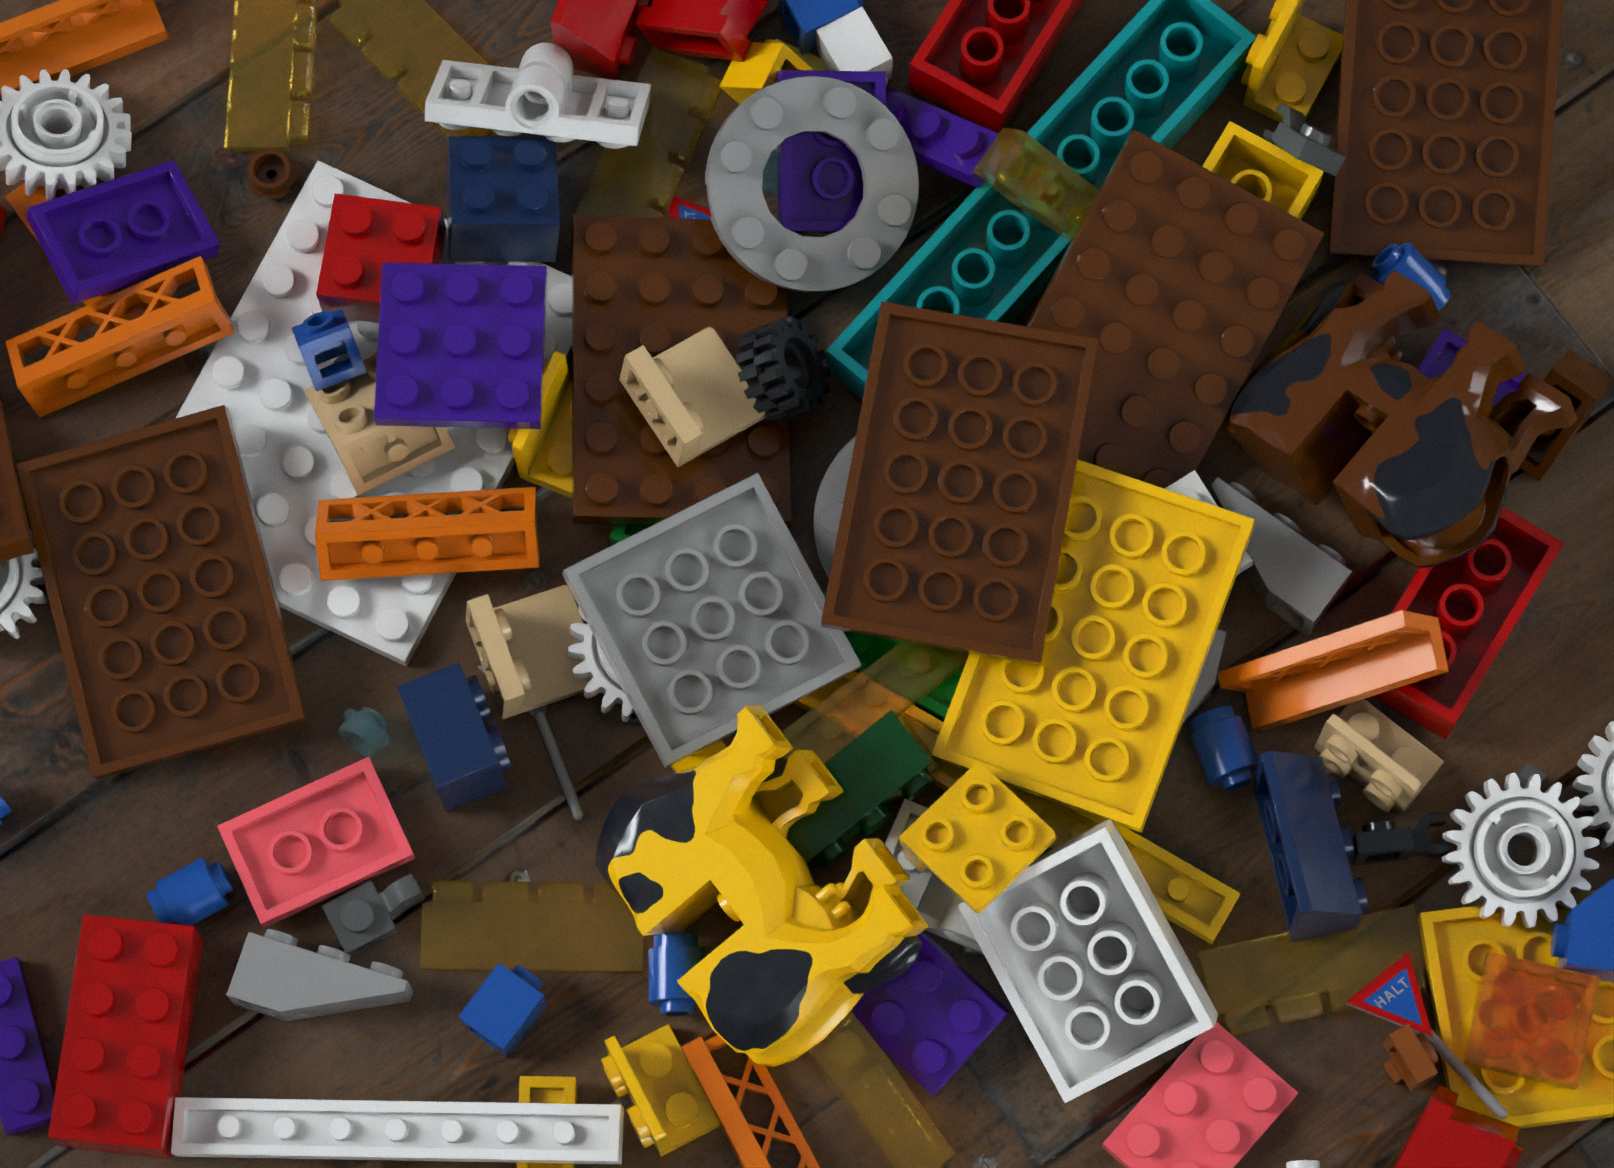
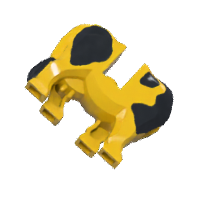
(722, 839)

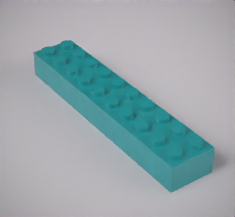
(999, 258)

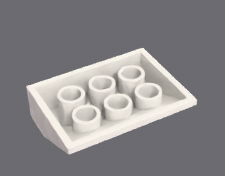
(1091, 962)

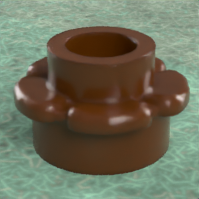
(265, 162)

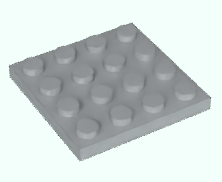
(710, 619)

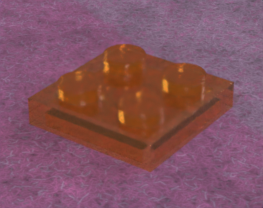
(1531, 1020)

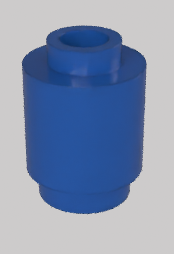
(1414, 266)
(1224, 748)
(191, 893)
(668, 961)

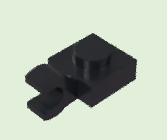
(1385, 843)

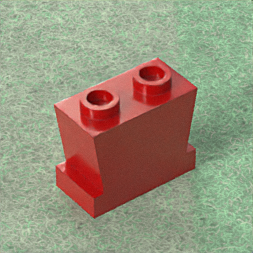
(701, 26)
(1458, 1138)

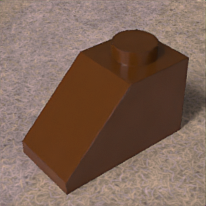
(1586, 388)

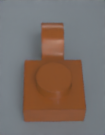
(1410, 1057)

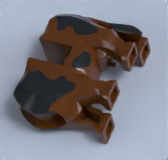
(1407, 453)

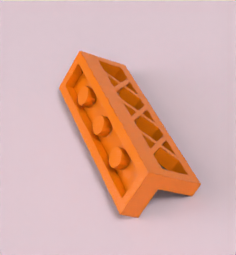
(75, 37)
(120, 346)
(427, 538)
(1339, 668)
(728, 1111)

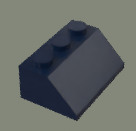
(1308, 845)

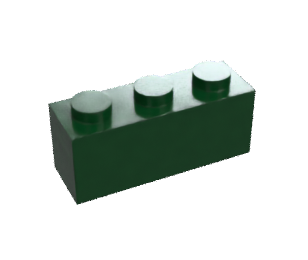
(874, 775)

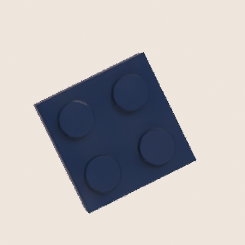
(502, 199)
(450, 729)

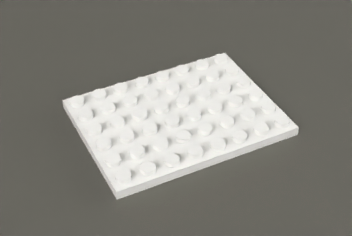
(289, 453)

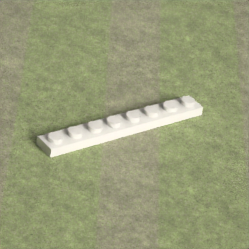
(398, 1130)

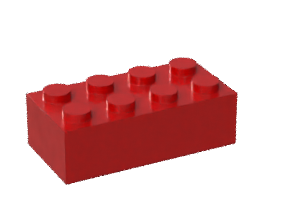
(988, 55)
(1477, 609)
(126, 1036)

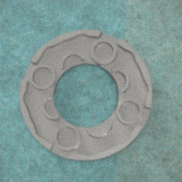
(741, 210)

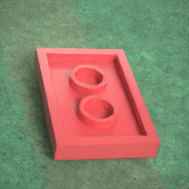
(316, 842)
(1202, 1108)

